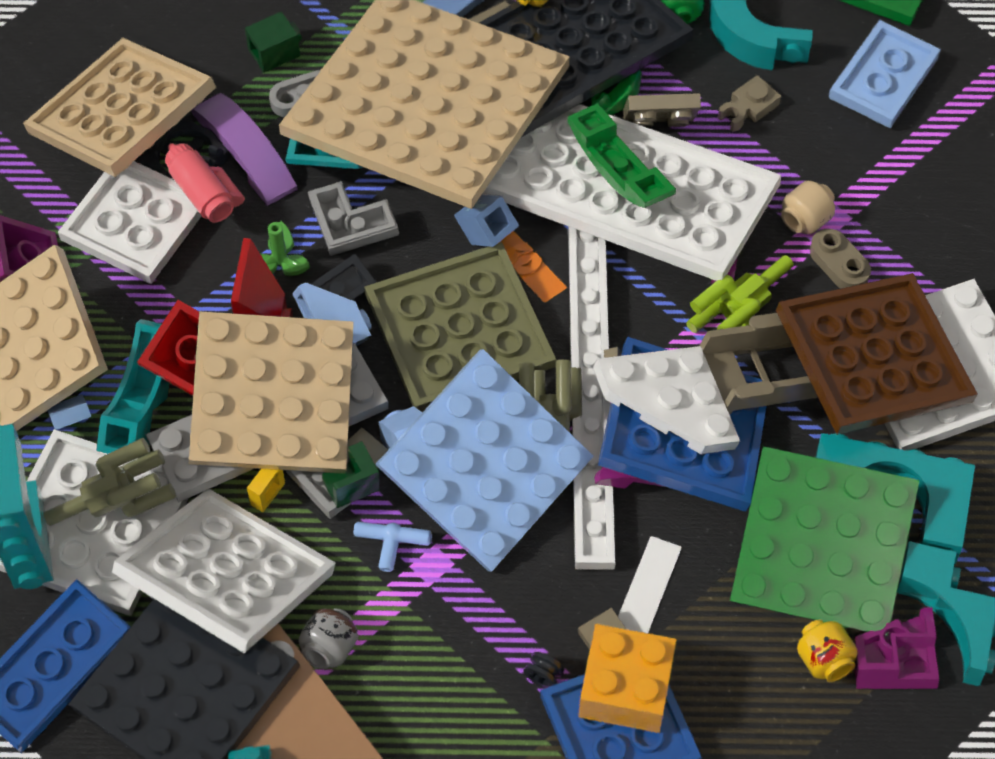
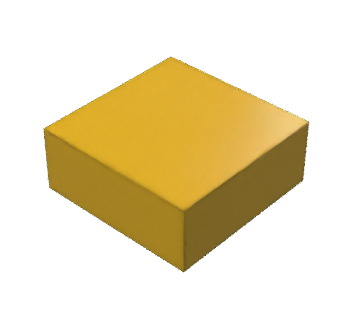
(265, 488)

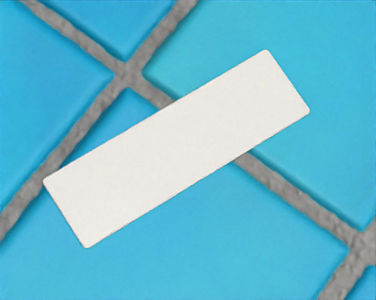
(649, 584)

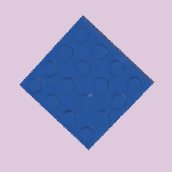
(666, 460)

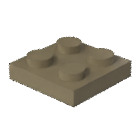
(669, 108)

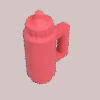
(205, 186)

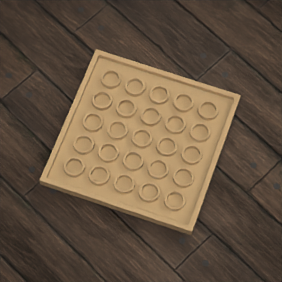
(426, 98)

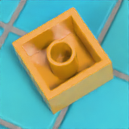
(627, 678)

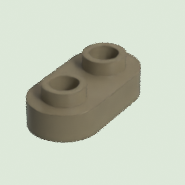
(837, 258)

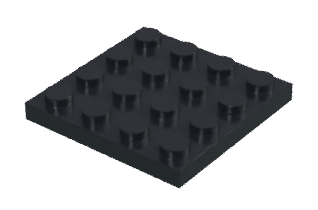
(181, 688)

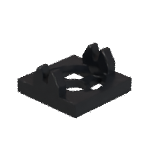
(217, 151)

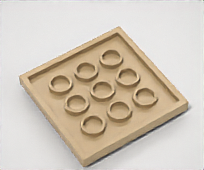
(119, 106)
(44, 339)
(271, 392)

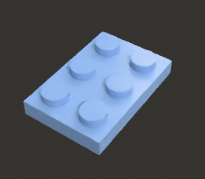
(884, 74)

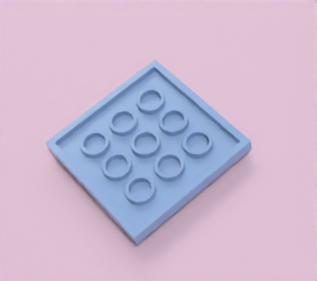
(485, 460)

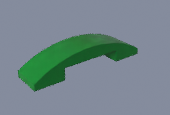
(615, 161)

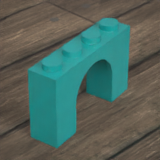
(942, 487)
(22, 520)

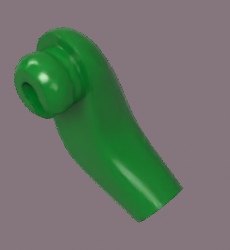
(615, 100)

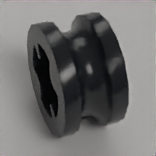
(543, 670)

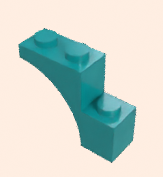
(138, 394)
(933, 580)

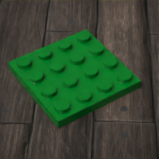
(824, 540)

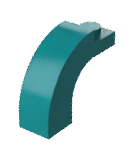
(754, 40)

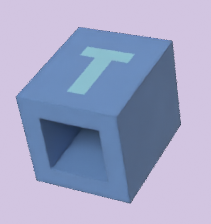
(487, 221)

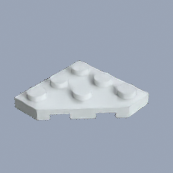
(672, 394)

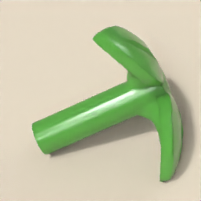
(280, 244)

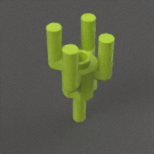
(736, 299)

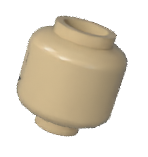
(808, 207)

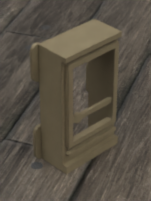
(761, 334)

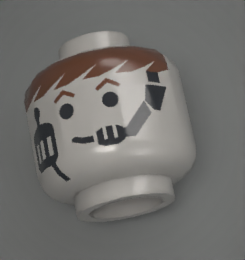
(328, 638)

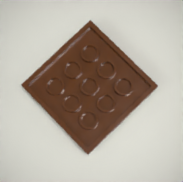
(875, 353)

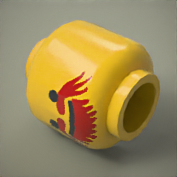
(827, 650)

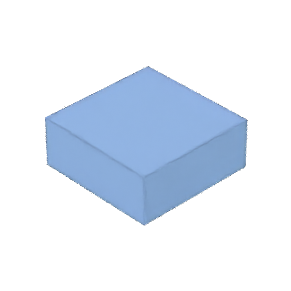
(69, 412)

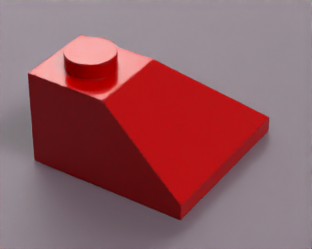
(256, 287)
(174, 348)

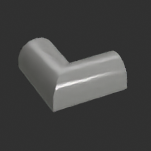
(348, 227)

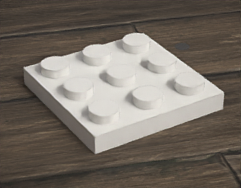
(132, 221)

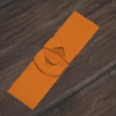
(532, 268)

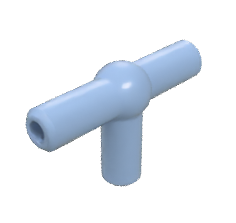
(392, 535)

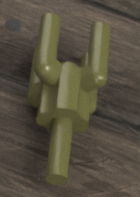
(567, 401)
(116, 485)

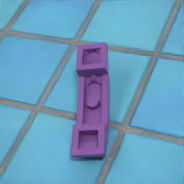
(248, 146)

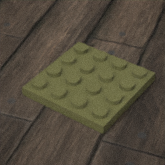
(449, 313)

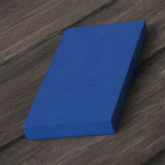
(54, 662)

